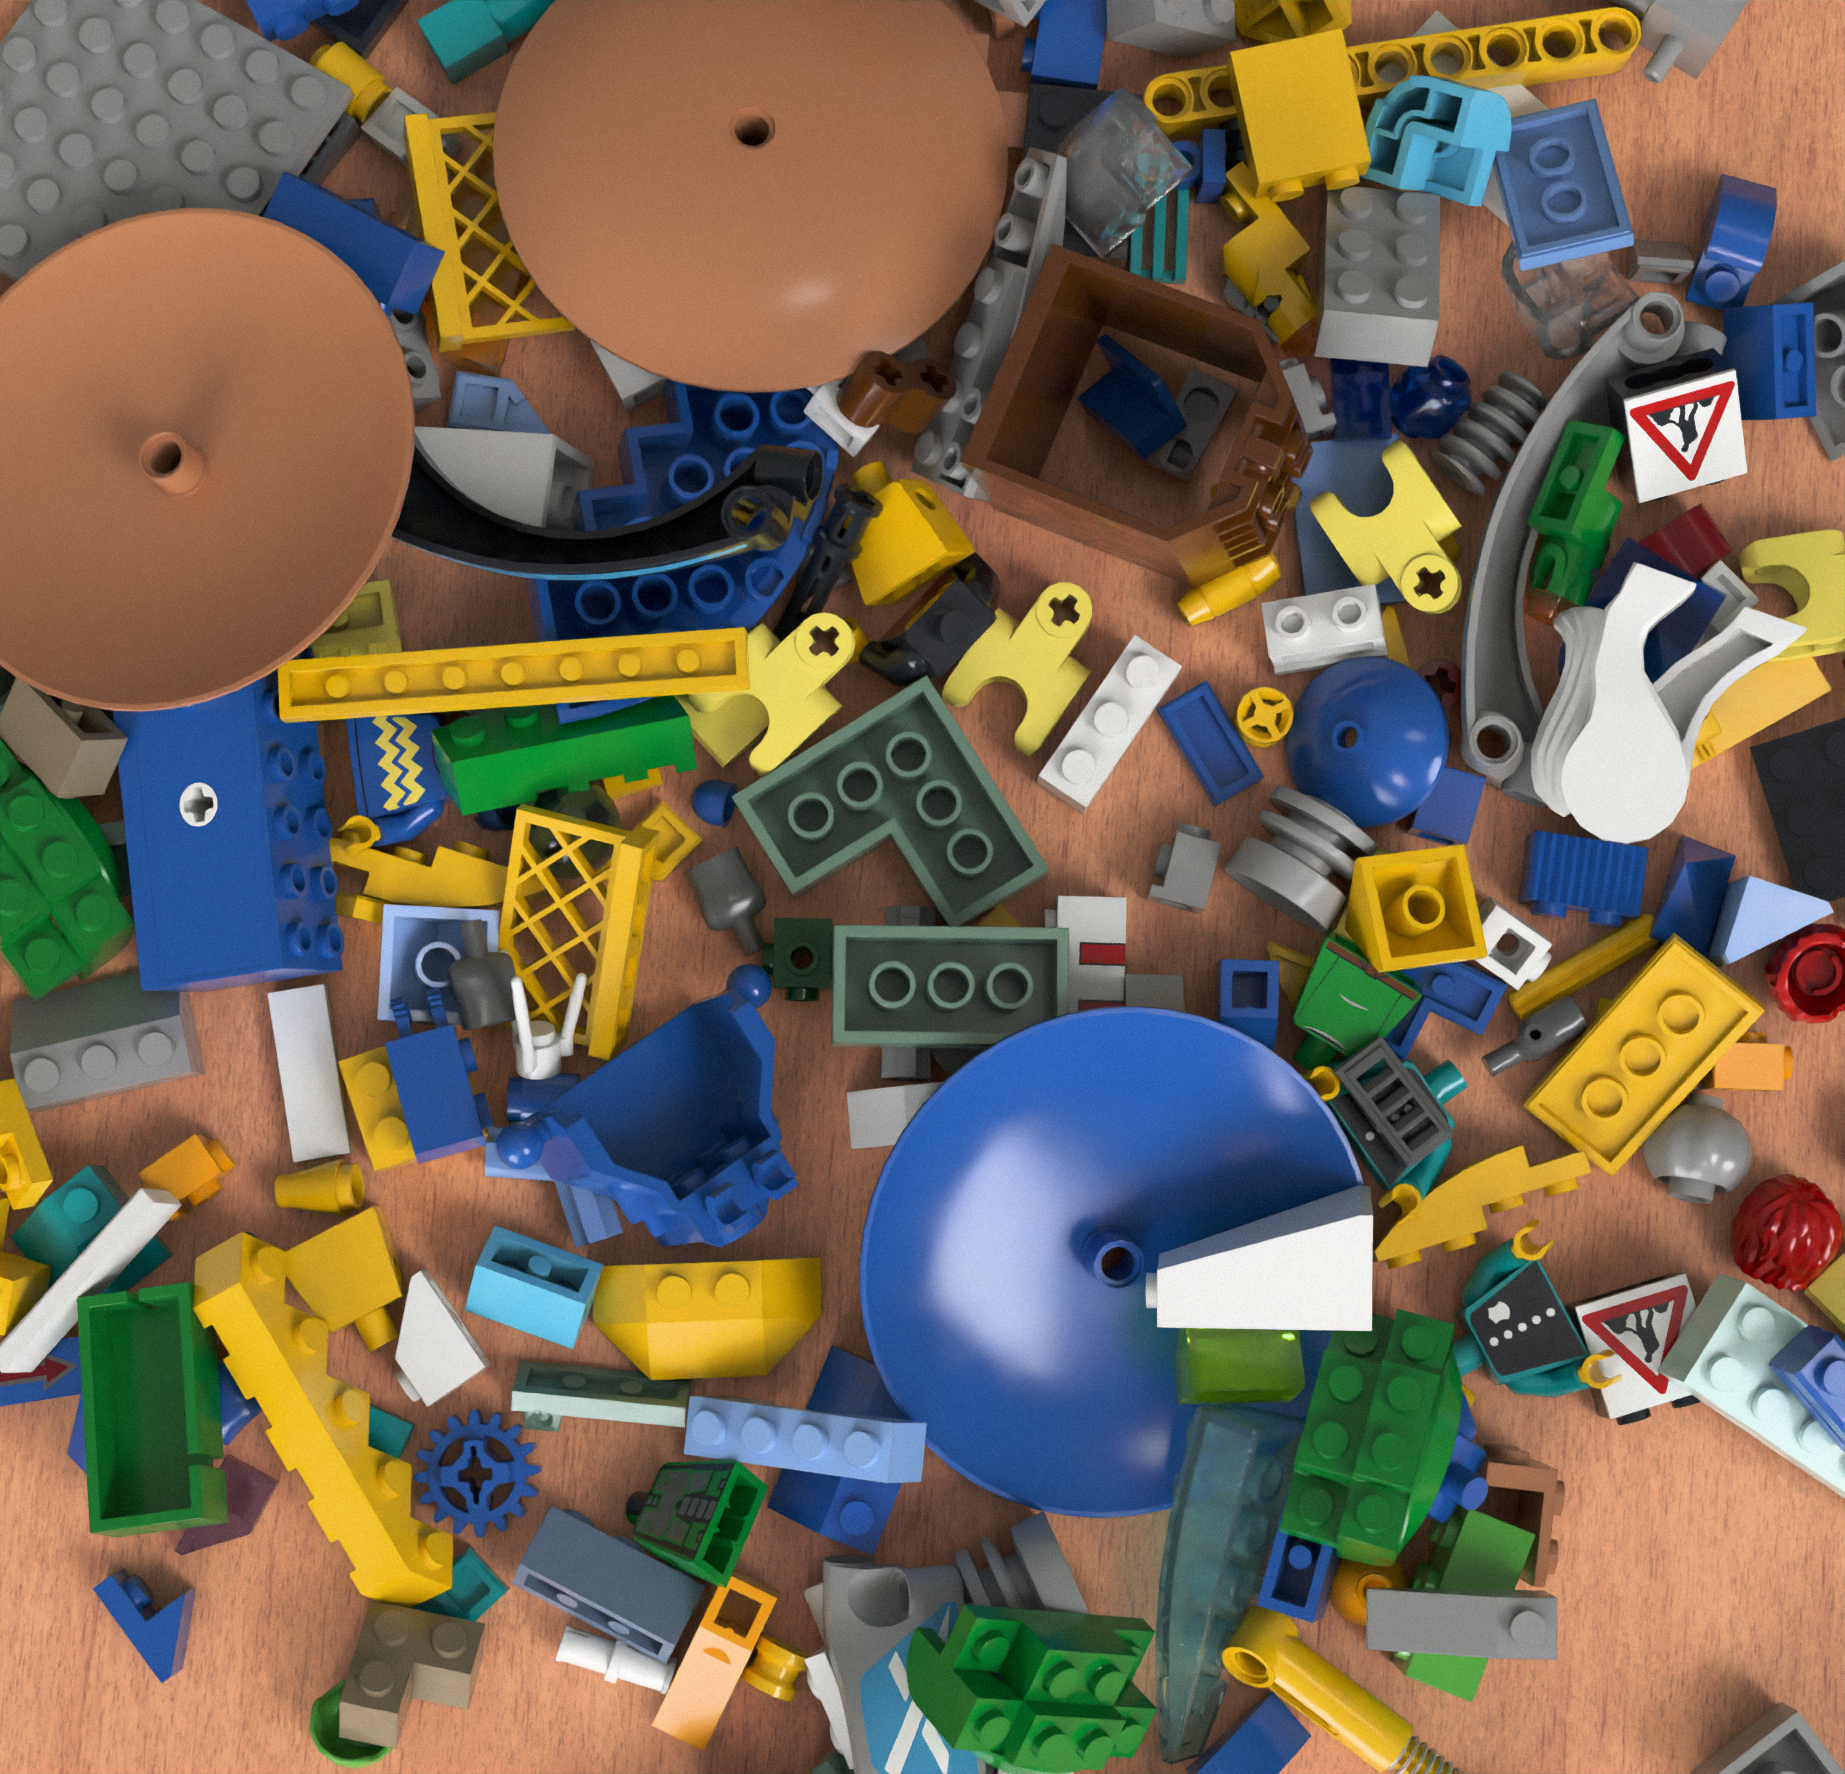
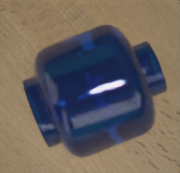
(1430, 398)

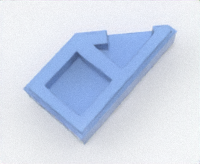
(492, 405)

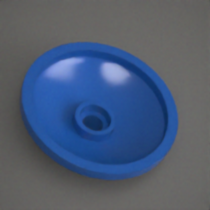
(1397, 746)

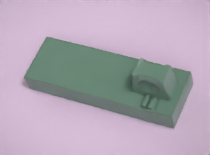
(557, 1390)

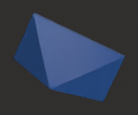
(1693, 894)

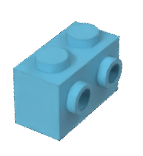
(533, 1287)

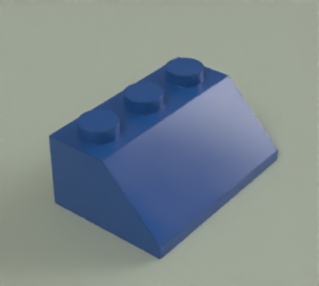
(833, 1505)

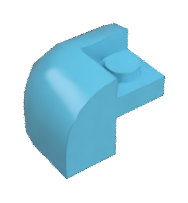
(1437, 137)

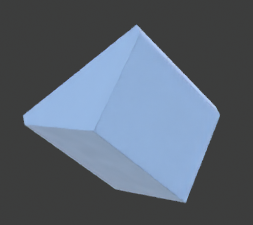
(1758, 915)
(417, 952)

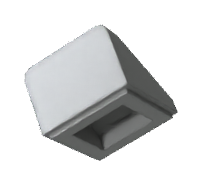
(1658, 262)

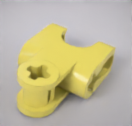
(1401, 538)
(1814, 574)
(1033, 659)
(789, 685)

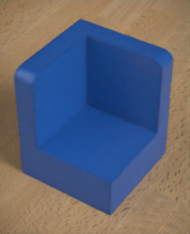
(1449, 810)

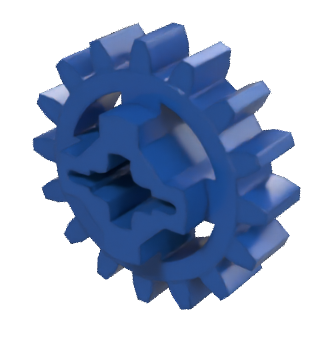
(452, 1474)

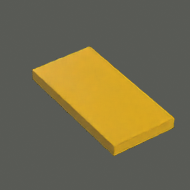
(1643, 1054)

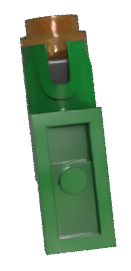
(1575, 519)

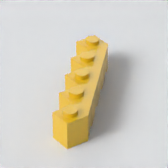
(319, 1423)

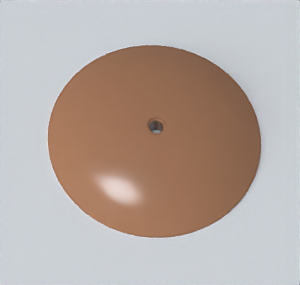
(736, 256)
(291, 434)

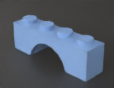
(805, 1439)

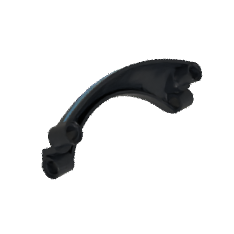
(705, 530)

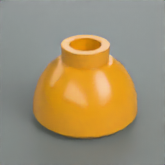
(1350, 1586)

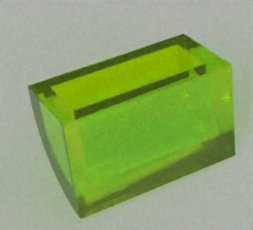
(1238, 1366)

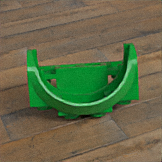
(59, 867)
(1376, 1438)
(1065, 1695)

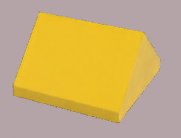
(1415, 909)

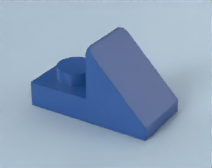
(157, 1636)

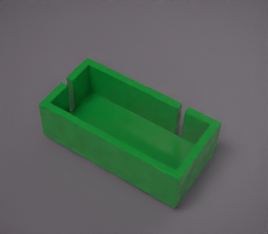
(150, 1412)

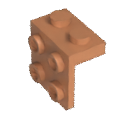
(1539, 1500)

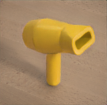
(1229, 590)

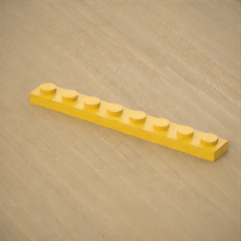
(514, 675)

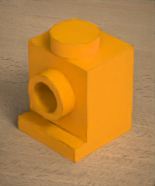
(1751, 1066)
(191, 1172)

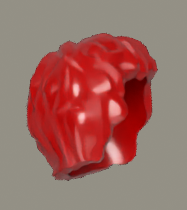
(1809, 973)
(1786, 1232)

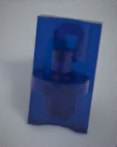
(1360, 400)

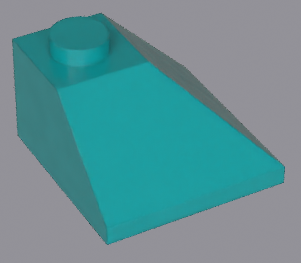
(73, 1218)

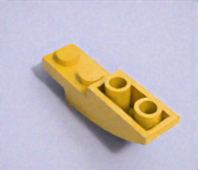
(453, 881)
(1455, 1203)

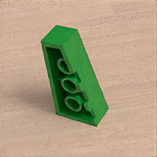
(520, 750)

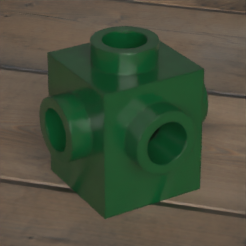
(790, 939)

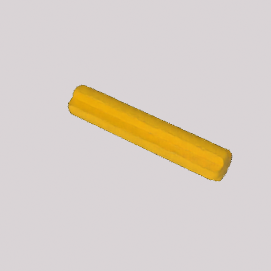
(1583, 967)

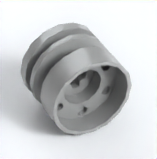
(1305, 851)
(1027, 1579)

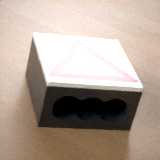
(1677, 425)
(1640, 1328)

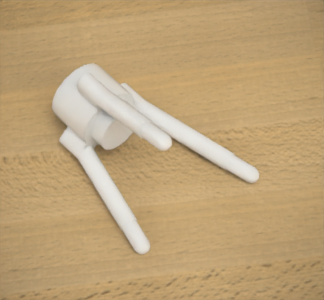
(536, 1042)

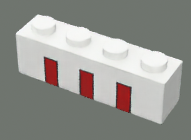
(1095, 948)

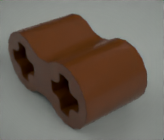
(896, 392)

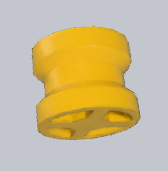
(1271, 711)
(775, 1667)

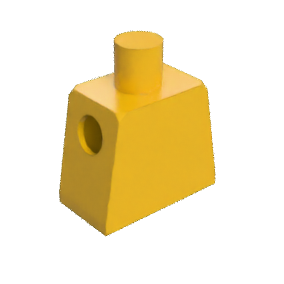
(908, 541)
(351, 1276)

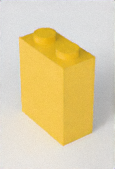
(1299, 115)

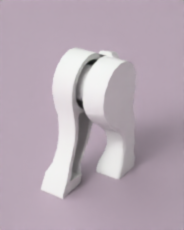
(1613, 740)

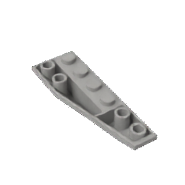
(1001, 294)

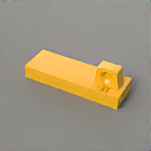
(1757, 702)

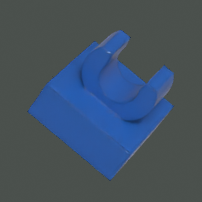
(1207, 163)

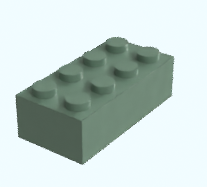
(944, 984)

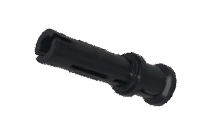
(834, 542)

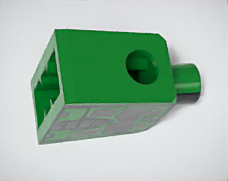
(698, 1516)

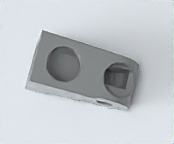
(1203, 406)

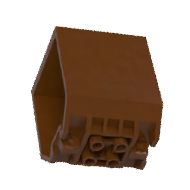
(1038, 382)

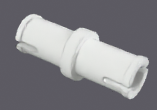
(614, 1659)

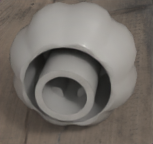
(1699, 1150)

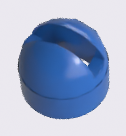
(714, 802)

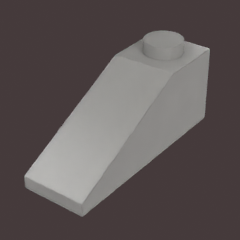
(1463, 1622)

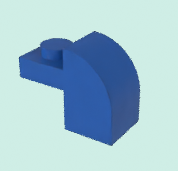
(1734, 243)

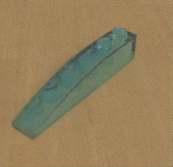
(1212, 1559)

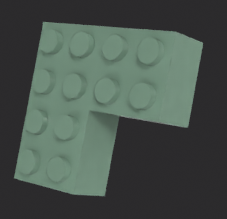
(901, 779)

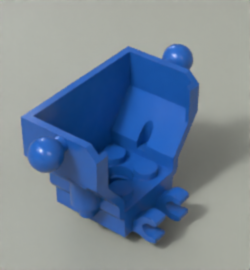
(674, 1123)

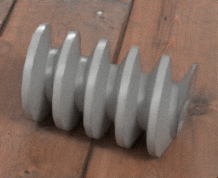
(1489, 432)

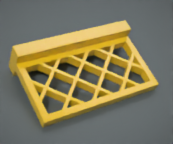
(437, 226)
(621, 928)

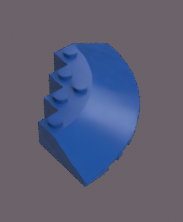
(661, 471)

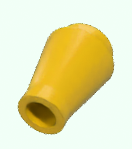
(322, 1188)

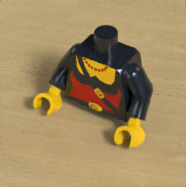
(934, 628)

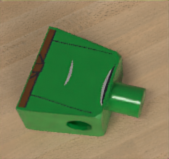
(1347, 1001)

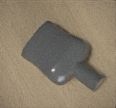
(729, 897)
(481, 981)
(1539, 1035)

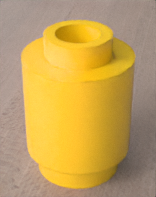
(354, 71)

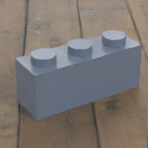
(608, 1583)

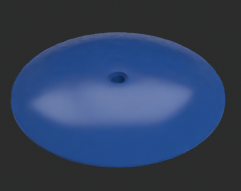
(996, 1229)

